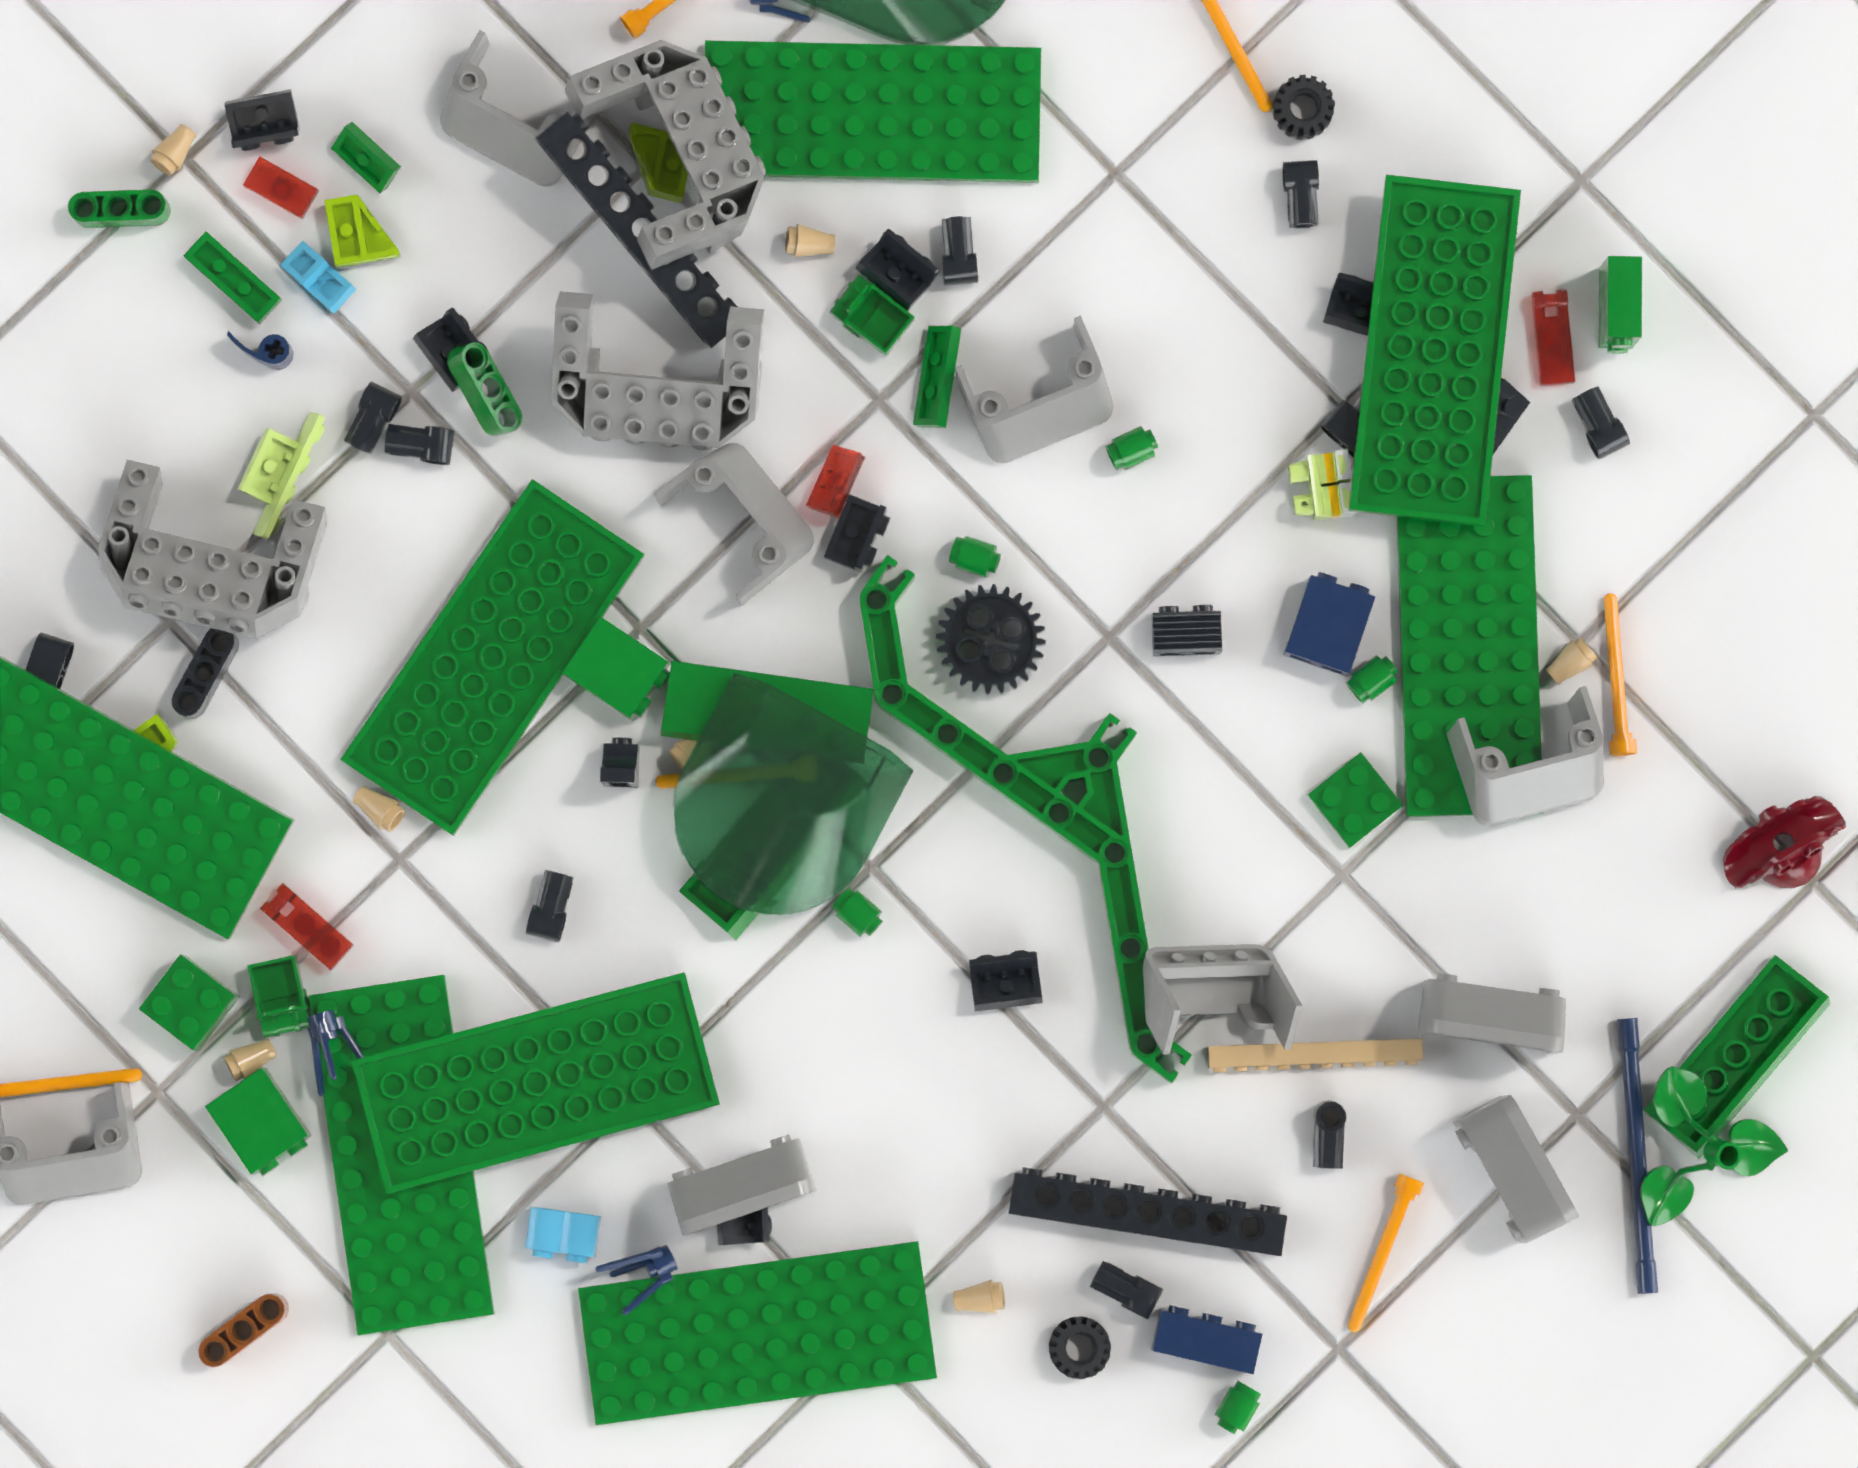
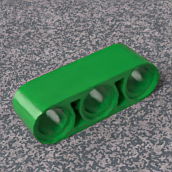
(105, 200)
(470, 382)

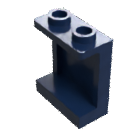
(1329, 624)

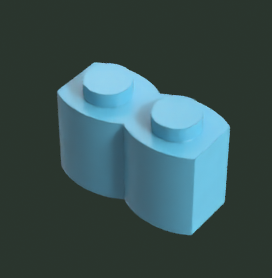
(562, 1233)

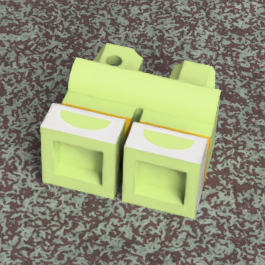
(1323, 471)

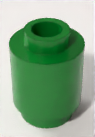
(1131, 448)
(974, 556)
(1372, 678)
(857, 912)
(1237, 1407)

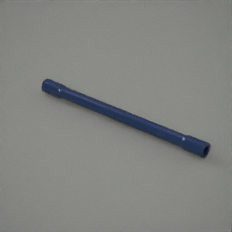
(1629, 1046)

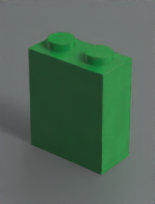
(1620, 303)
(617, 669)
(259, 1122)

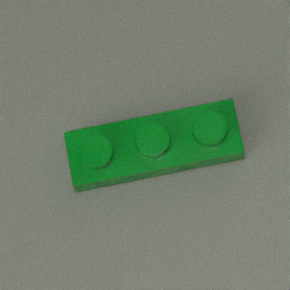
(232, 277)
(937, 376)

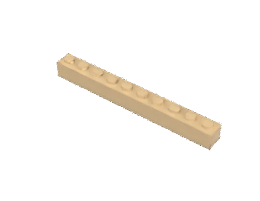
(1315, 1053)

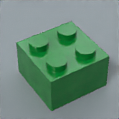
(189, 1002)

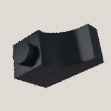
(620, 763)

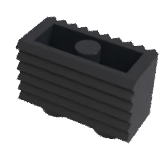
(1186, 632)

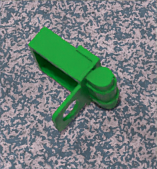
(871, 315)
(279, 996)

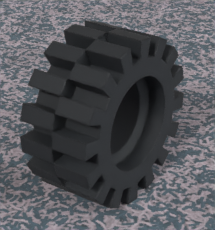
(1313, 89)
(1100, 1353)

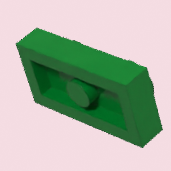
(366, 157)

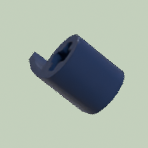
(263, 355)

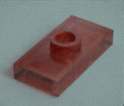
(281, 188)
(835, 481)

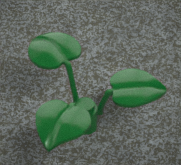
(1748, 1152)

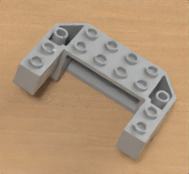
(702, 131)
(652, 406)
(203, 580)

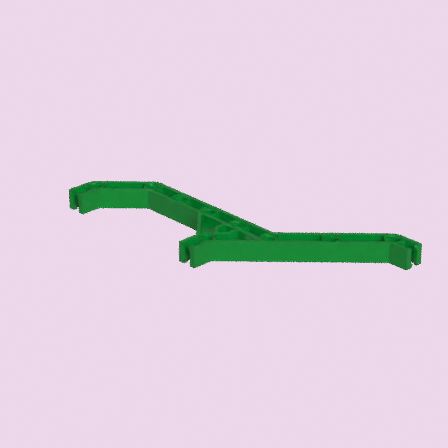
(1034, 788)

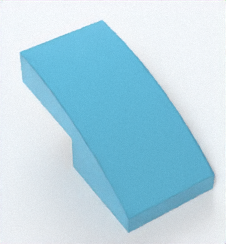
(318, 277)

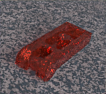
(1553, 339)
(308, 927)

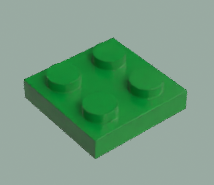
(1355, 800)

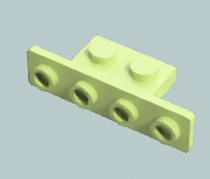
(275, 469)

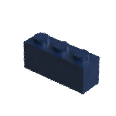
(1207, 1339)

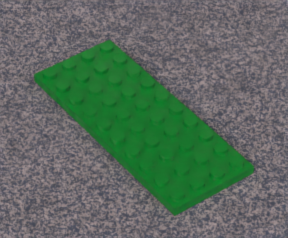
(886, 109)
(1434, 350)
(1468, 643)
(492, 657)
(131, 804)
(535, 1082)
(415, 1250)
(758, 1333)

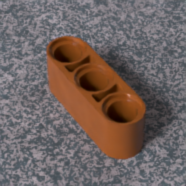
(227, 1334)

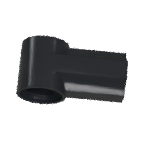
(1301, 183)
(959, 259)
(376, 409)
(1604, 431)
(429, 444)
(549, 914)
(1328, 1140)
(1133, 1292)

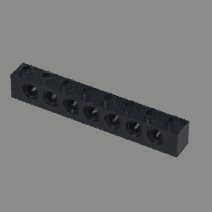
(554, 142)
(1266, 1241)

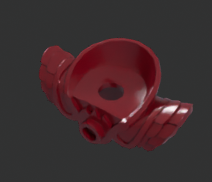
(1756, 858)

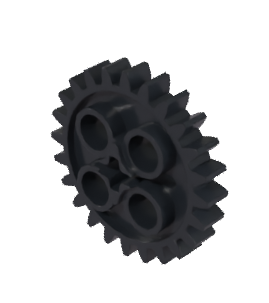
(1000, 610)

